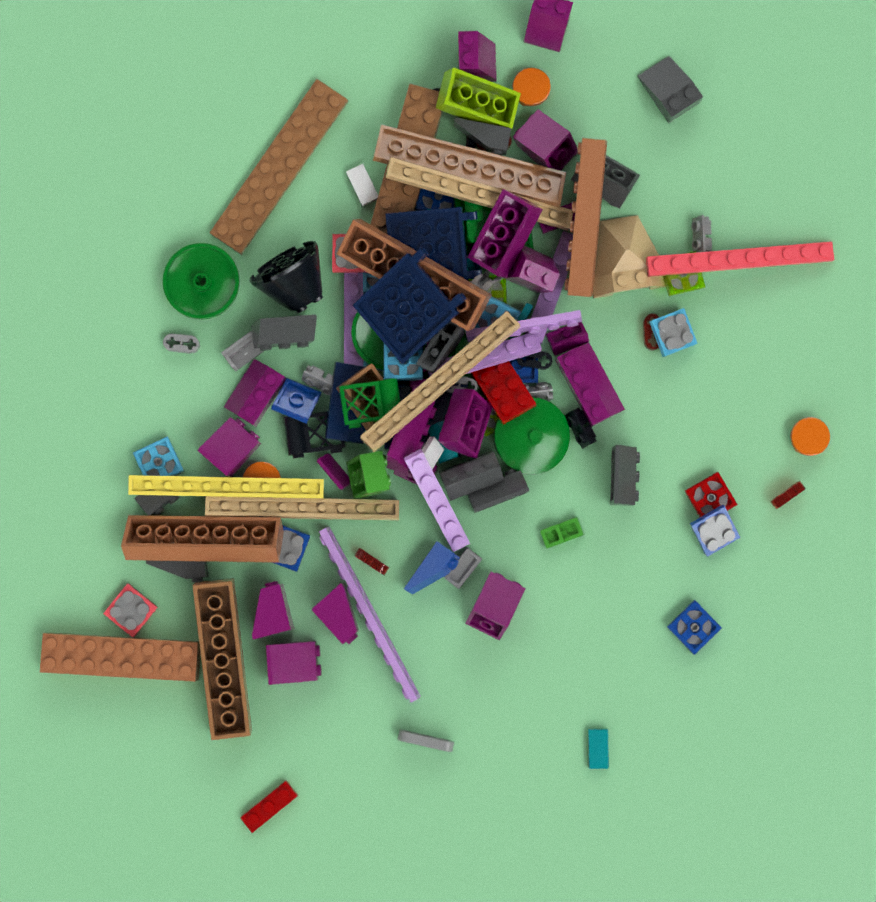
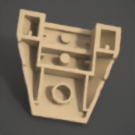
(622, 257)

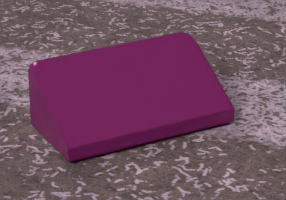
(567, 338)
(334, 471)

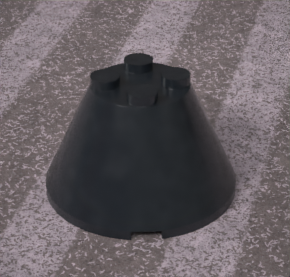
(292, 277)

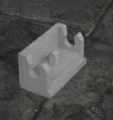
(485, 283)
(241, 352)

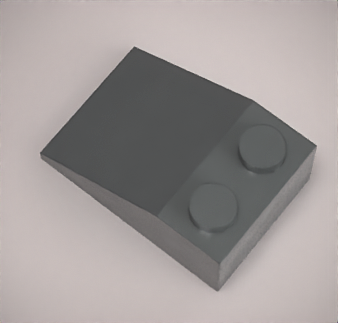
(670, 88)

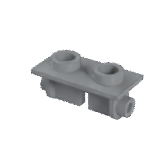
(701, 226)
(314, 378)
(541, 390)

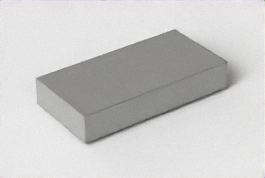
(467, 563)

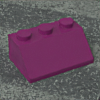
(255, 392)
(465, 422)

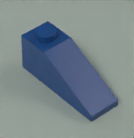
(435, 566)

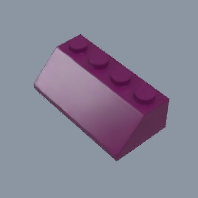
(504, 233)
(589, 384)
(409, 439)

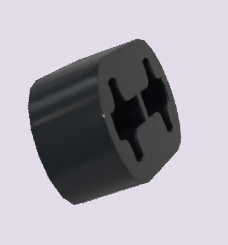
(536, 364)

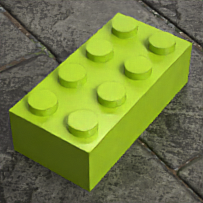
(477, 99)

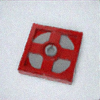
(710, 494)

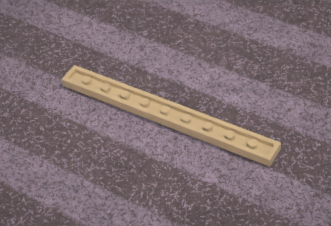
(467, 190)
(440, 381)
(302, 508)

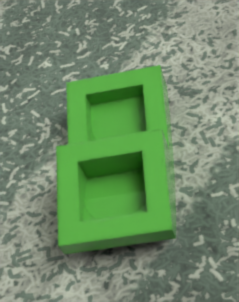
(562, 532)

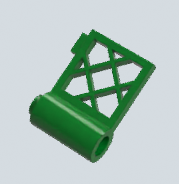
(386, 397)

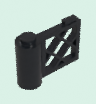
(298, 437)

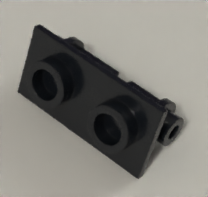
(576, 421)

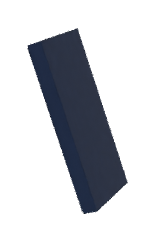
(335, 422)

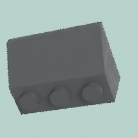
(617, 182)
(284, 332)
(471, 475)
(624, 475)
(512, 487)

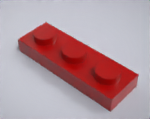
(269, 806)

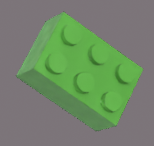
(368, 475)

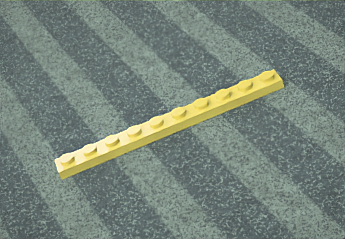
(225, 486)

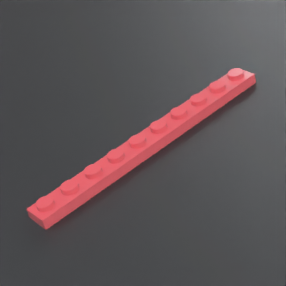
(739, 259)

